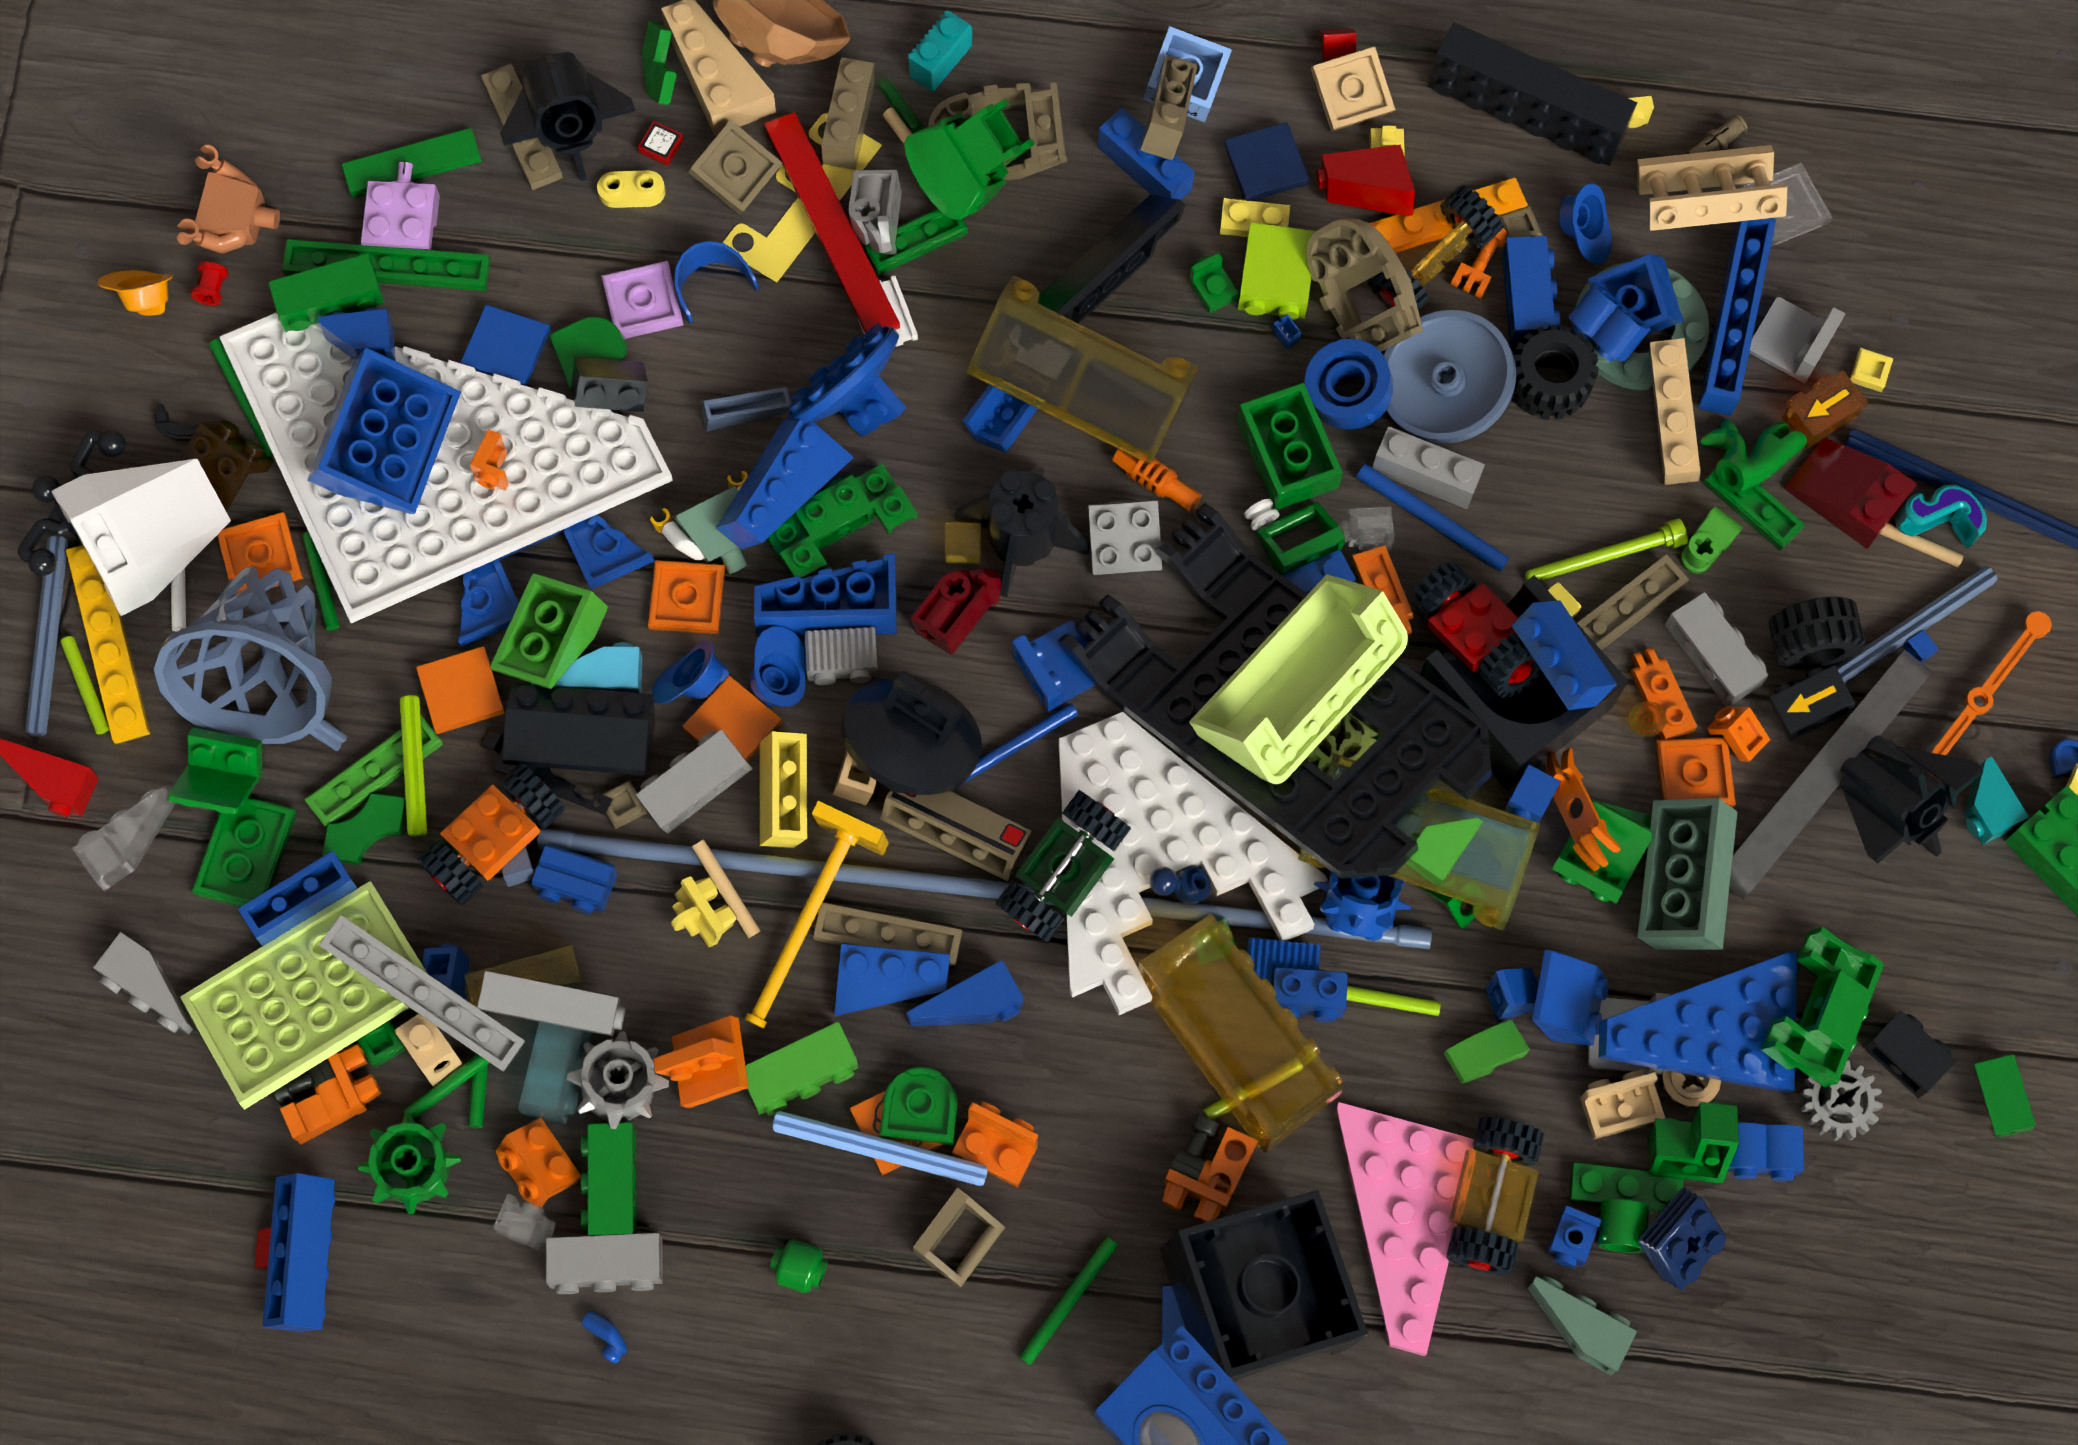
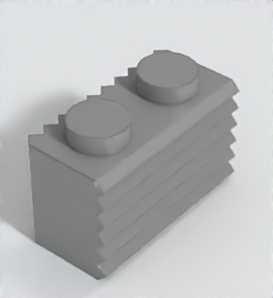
(841, 655)

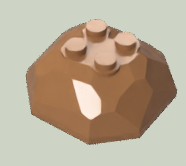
(784, 29)

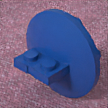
(853, 385)

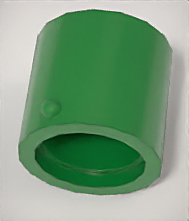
(1622, 1225)

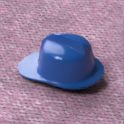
(1586, 221)
(778, 668)
(692, 675)

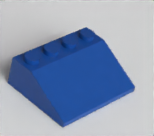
(384, 433)

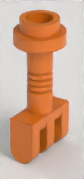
(1475, 272)

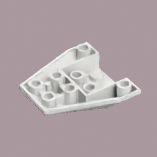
(142, 525)

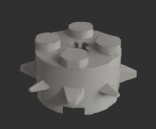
(619, 1060)

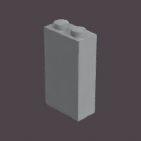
(551, 1004)

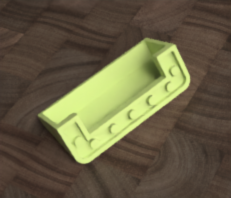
(1303, 678)

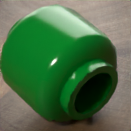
(799, 1266)

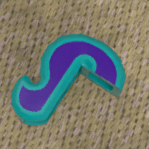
(1945, 504)

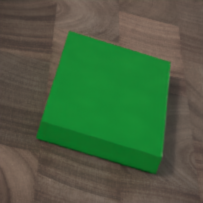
(244, 852)

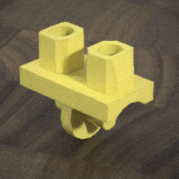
(697, 914)

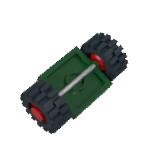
(1064, 866)

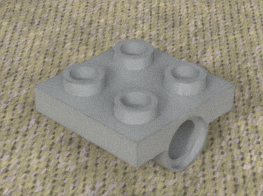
(1124, 536)

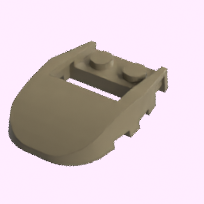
(1043, 119)
(1347, 255)

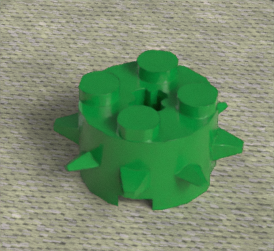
(393, 1151)

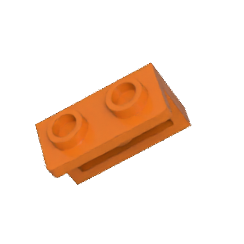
(537, 1162)

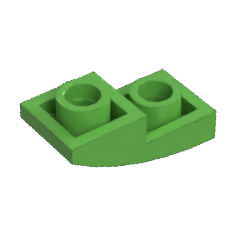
(1486, 1050)

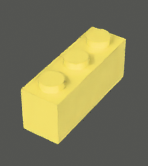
(783, 789)

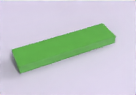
(366, 777)

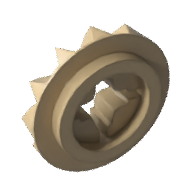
(1691, 1095)

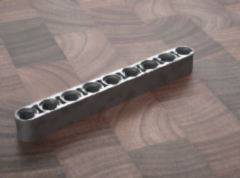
(1823, 773)

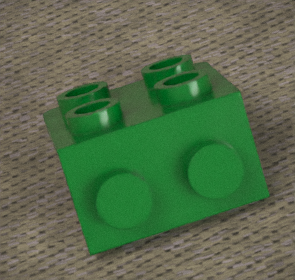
(1607, 881)

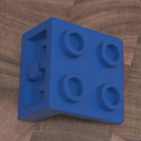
(1049, 668)

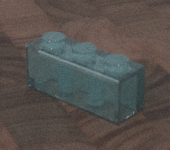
(546, 1087)

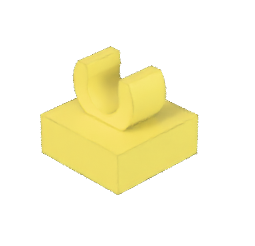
(1386, 137)

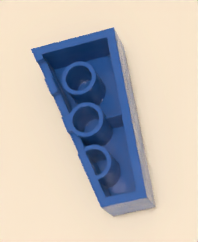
(783, 479)
(831, 599)

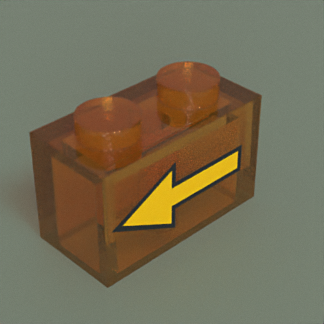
(1824, 408)

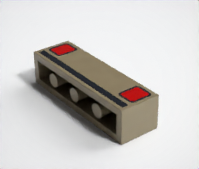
(960, 829)

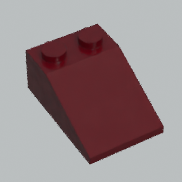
(1850, 489)

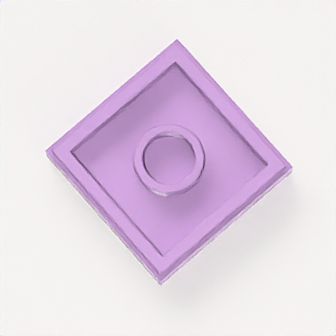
(642, 299)

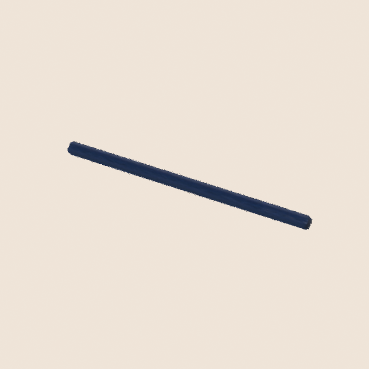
(1939, 476)

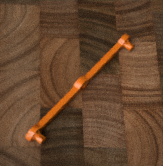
(2035, 626)

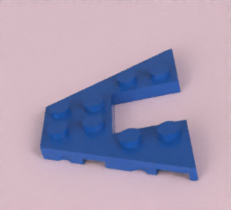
(599, 550)

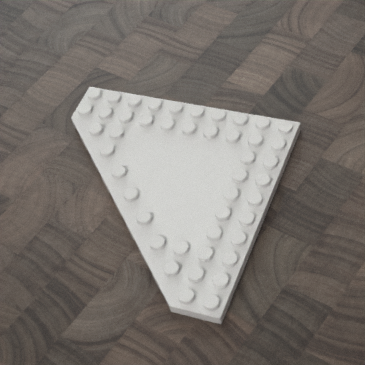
(558, 466)

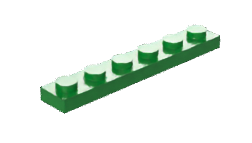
(395, 265)

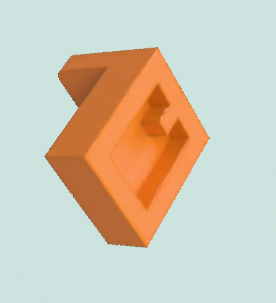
(488, 460)
(1740, 730)

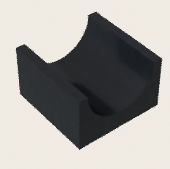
(1264, 1286)

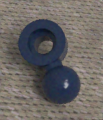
(1189, 884)

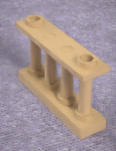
(1709, 170)

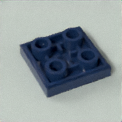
(1266, 162)

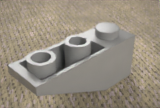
(140, 975)

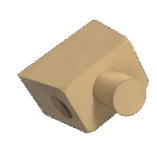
(428, 1048)

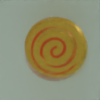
(1647, 718)

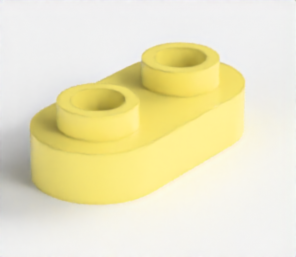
(630, 189)

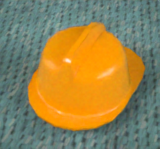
(139, 290)

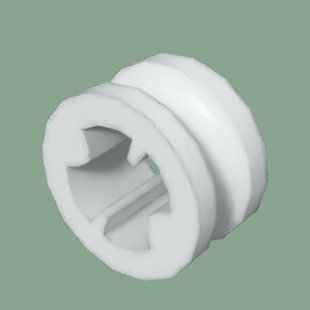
(1261, 514)

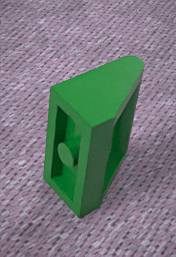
(1318, 547)

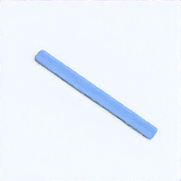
(880, 1148)

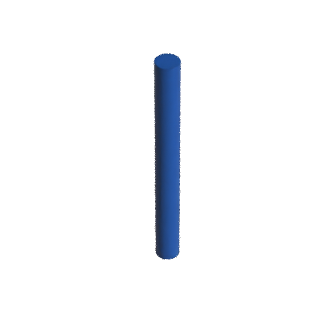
(1024, 739)

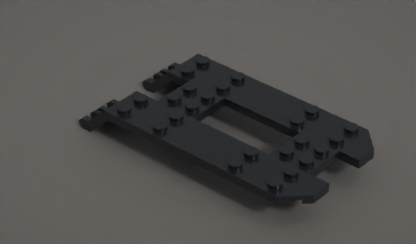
(1337, 822)

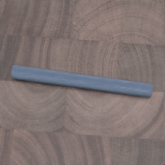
(1916, 623)
(46, 641)

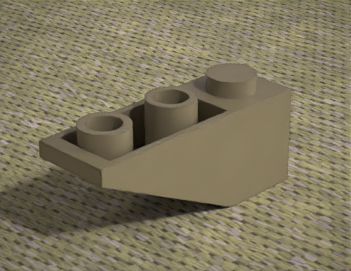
(1169, 108)

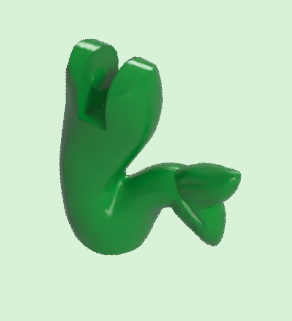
(1771, 452)

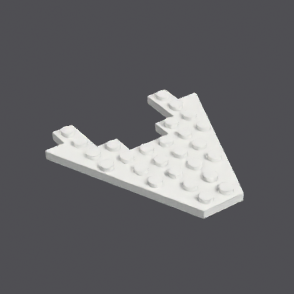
(1174, 824)

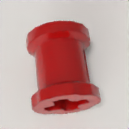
(209, 283)

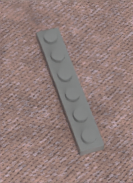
(422, 993)

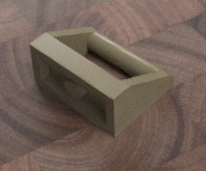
(941, 1225)

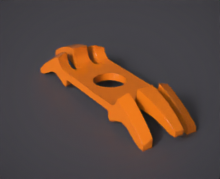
(1588, 823)

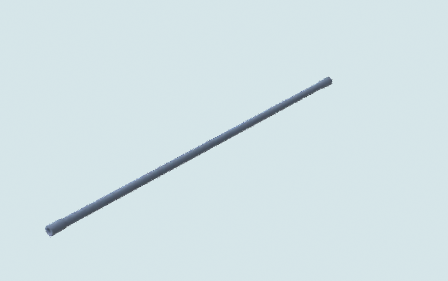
(1400, 935)

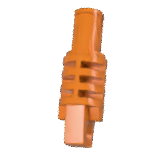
(1158, 479)

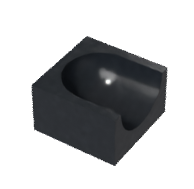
(1529, 723)

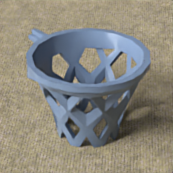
(286, 718)

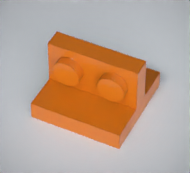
(706, 1062)

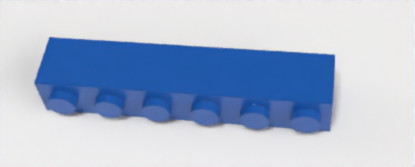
(1736, 316)

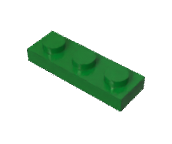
(1597, 1183)

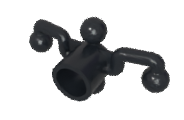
(43, 561)

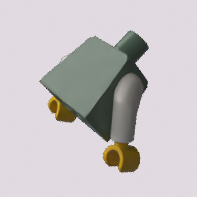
(697, 533)

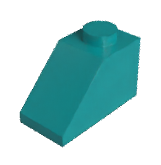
(1992, 805)

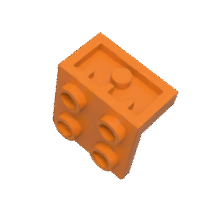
(997, 1143)

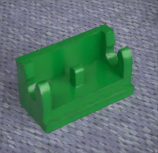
(2005, 1096)

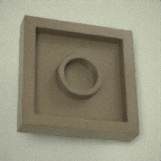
(735, 167)

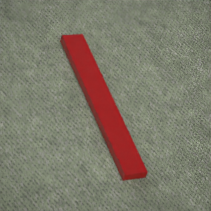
(830, 223)

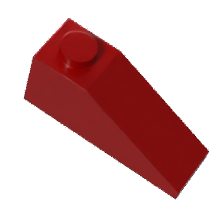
(57, 781)

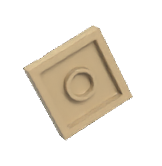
(1353, 89)

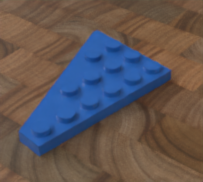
(1711, 1027)

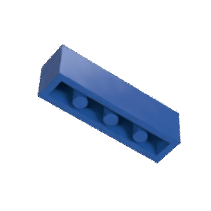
(299, 1253)

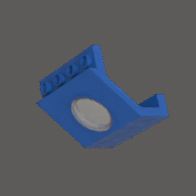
(1183, 1400)

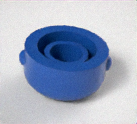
(1343, 361)

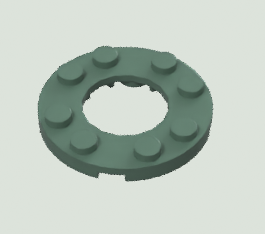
(1636, 371)

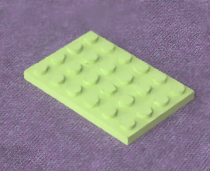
(295, 1000)

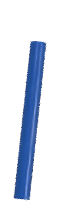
(1432, 517)

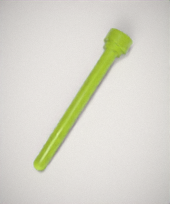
(1671, 534)

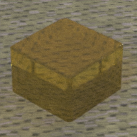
(962, 542)

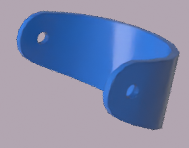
(704, 254)

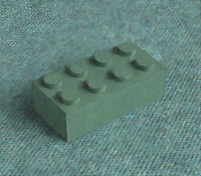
(1687, 874)

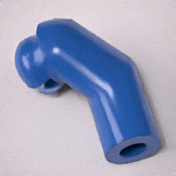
(609, 1333)

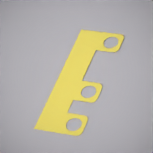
(777, 252)

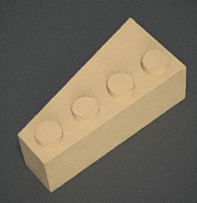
(715, 69)

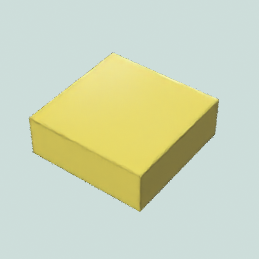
(1871, 370)

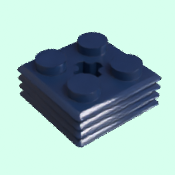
(1682, 1239)

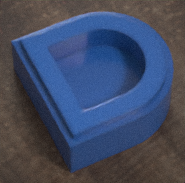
(2063, 757)

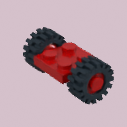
(1475, 628)

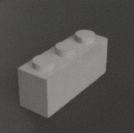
(1428, 467)
(1716, 649)
(693, 780)
(604, 1262)

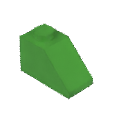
(1441, 848)

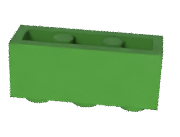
(800, 1069)

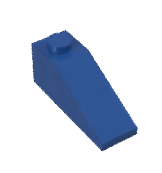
(975, 1000)

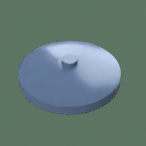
(1451, 377)

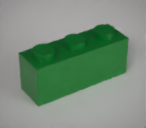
(336, 287)
(609, 1180)

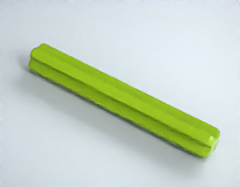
(413, 765)

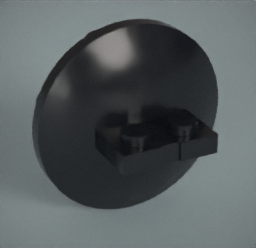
(911, 736)

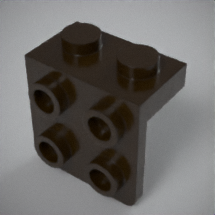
(225, 457)

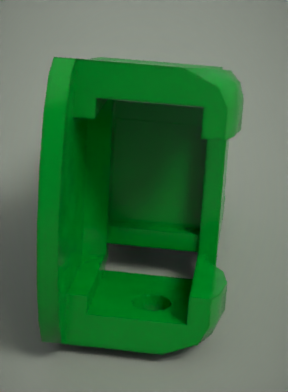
(959, 154)

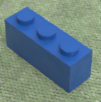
(1122, 140)
(1529, 286)
(1564, 655)
(297, 898)

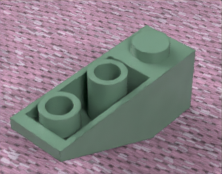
(1588, 1332)

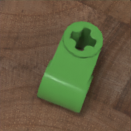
(1710, 538)

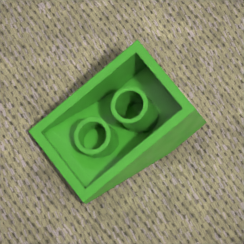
(548, 631)

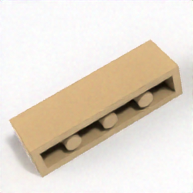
(1674, 411)

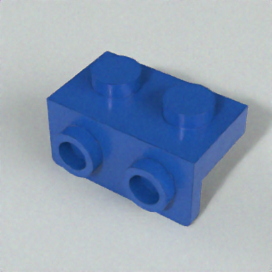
(998, 418)
(1311, 992)

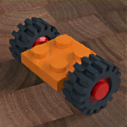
(491, 833)

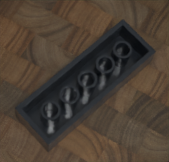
(1531, 94)

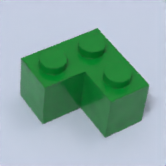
(1696, 1148)

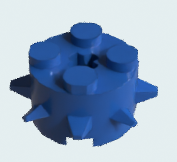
(1362, 904)

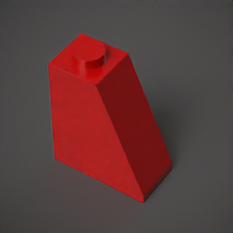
(1368, 180)

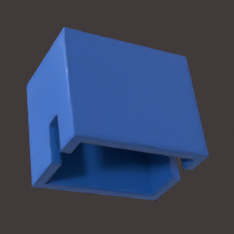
(1287, 332)
(1921, 646)

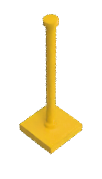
(848, 833)

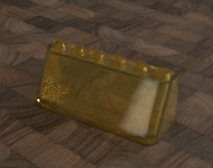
(1239, 1032)

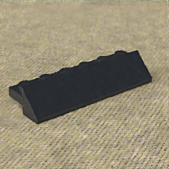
(1112, 259)

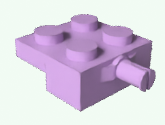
(400, 212)

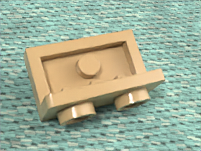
(1622, 1104)

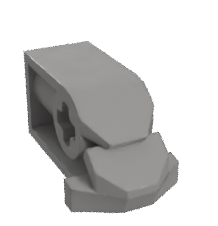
(876, 208)

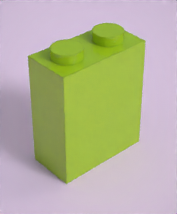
(1275, 271)

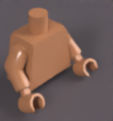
(228, 210)

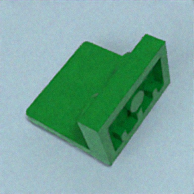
(218, 772)

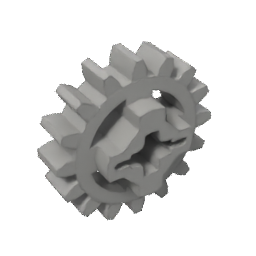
(1850, 1112)

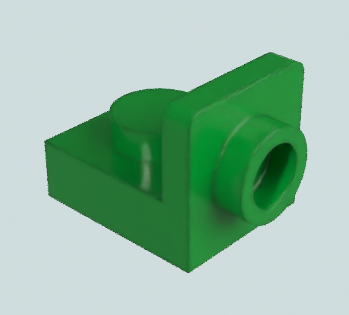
(1212, 283)

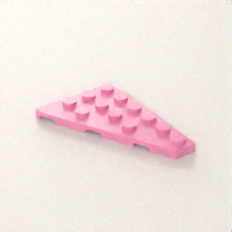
(1405, 1197)

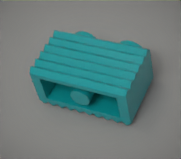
(940, 50)

